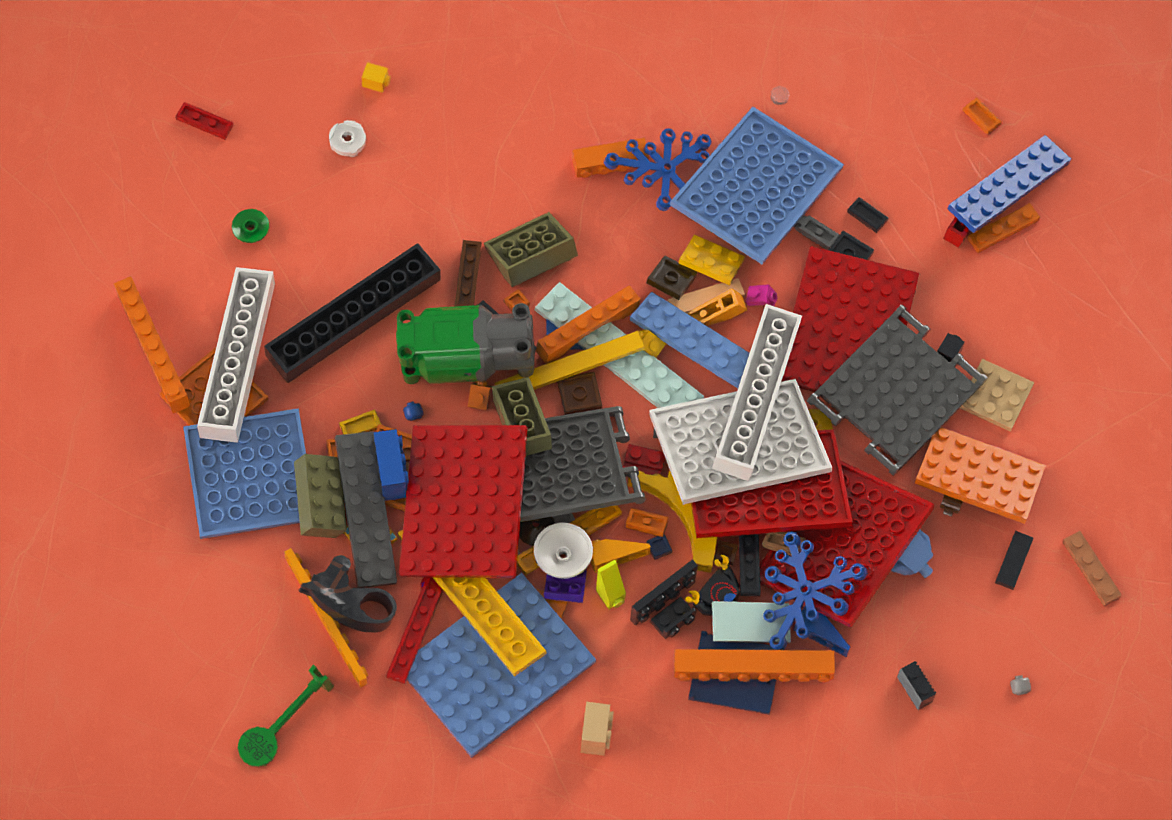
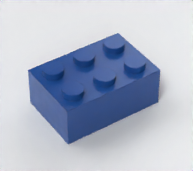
(391, 464)

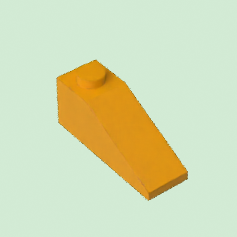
(719, 308)
(620, 551)

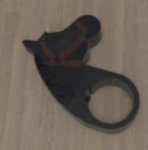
(341, 602)

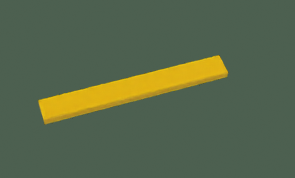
(583, 361)

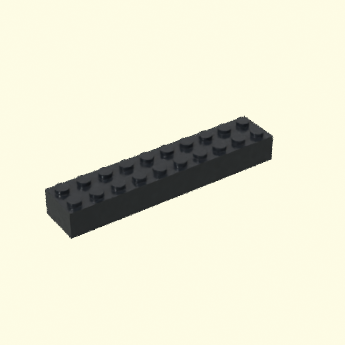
(352, 312)

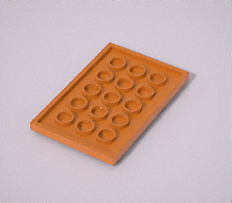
(980, 474)

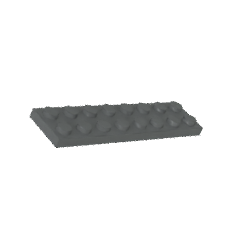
(365, 510)

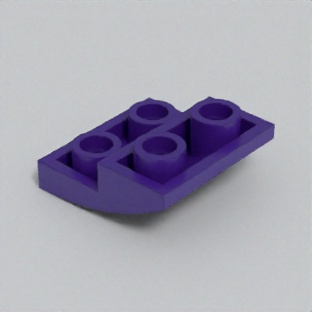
(566, 588)

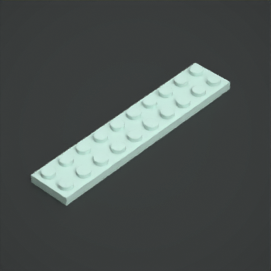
(638, 370)

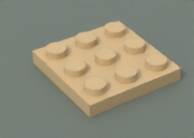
(999, 397)

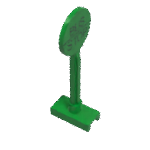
(258, 744)

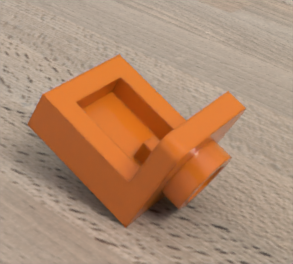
(479, 395)

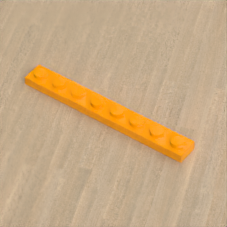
(331, 625)

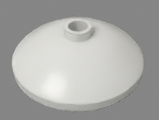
(567, 540)

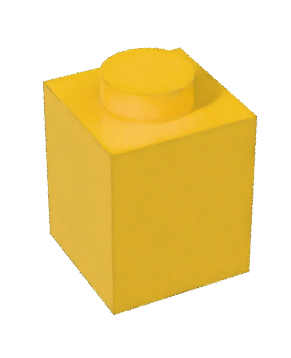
(375, 77)

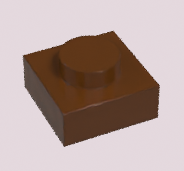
(726, 549)

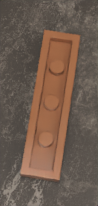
(1092, 568)

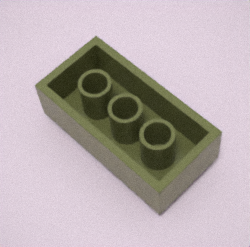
(519, 406)
(319, 496)

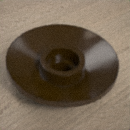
(529, 533)

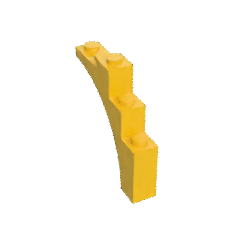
(666, 490)

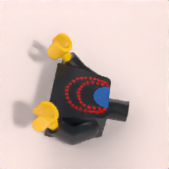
(720, 587)

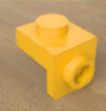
(652, 344)

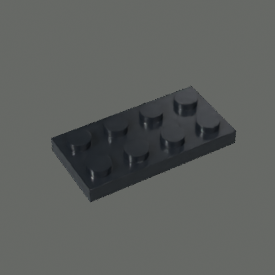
(662, 593)

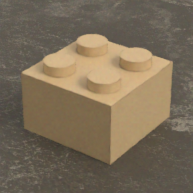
(595, 733)

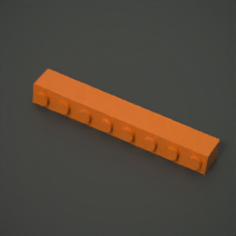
(152, 345)
(754, 664)

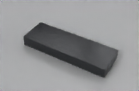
(1014, 560)

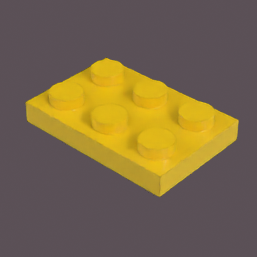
(711, 259)

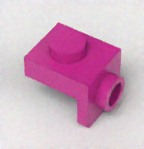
(761, 295)

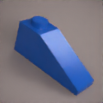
(824, 633)

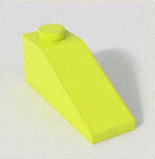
(610, 585)

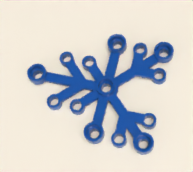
(645, 165)
(794, 611)

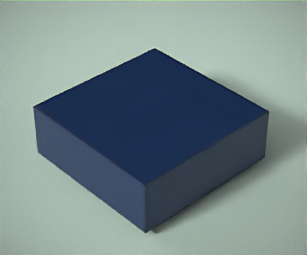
(659, 546)

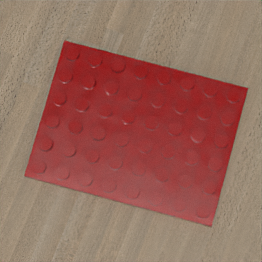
(840, 308)
(463, 501)
(782, 507)
(881, 530)

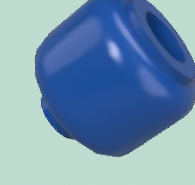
(413, 411)

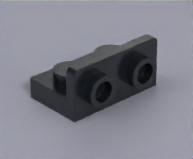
(673, 618)

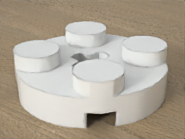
(347, 148)

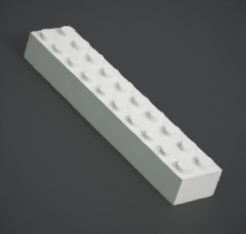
(236, 355)
(757, 393)

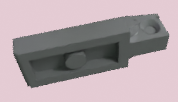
(816, 231)

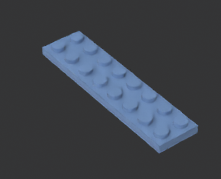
(692, 338)

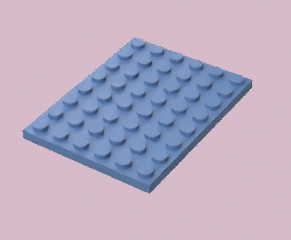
(757, 185)
(475, 689)

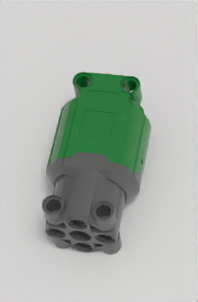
(464, 343)

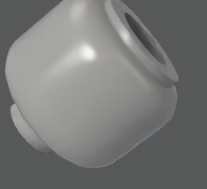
(1020, 685)

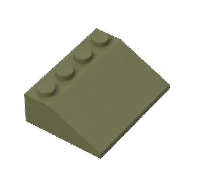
(531, 249)

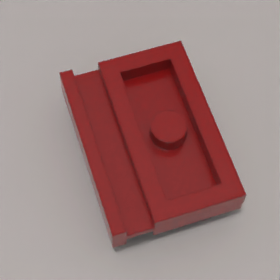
(646, 459)

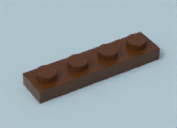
(468, 273)

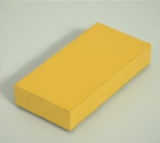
(362, 423)

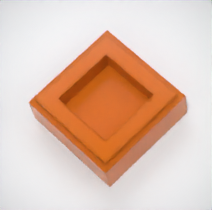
(516, 298)

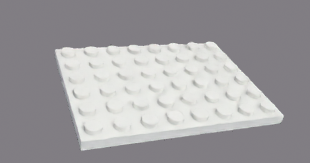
(694, 430)

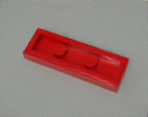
(204, 120)

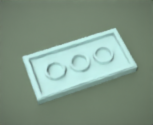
(745, 622)

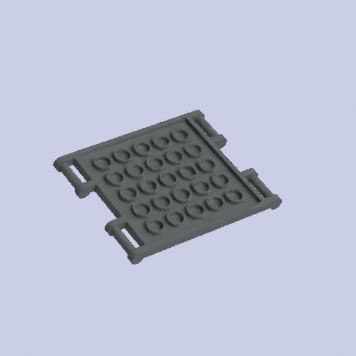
(897, 390)
(581, 468)

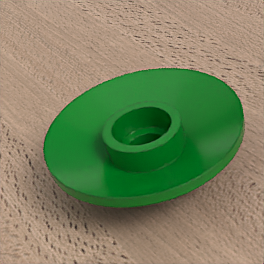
(247, 219)

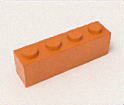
(590, 160)

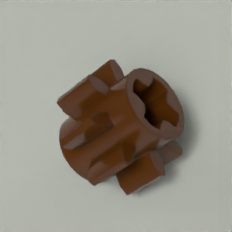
(950, 505)

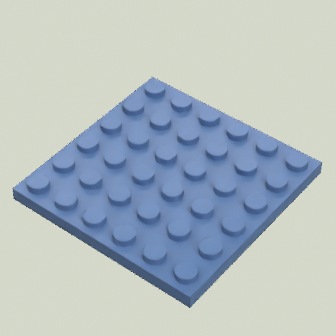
(248, 481)

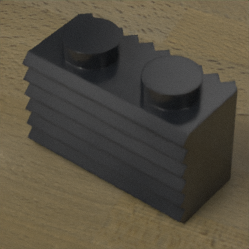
(916, 685)

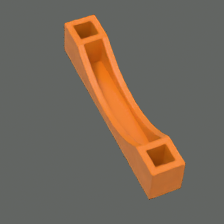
(562, 339)

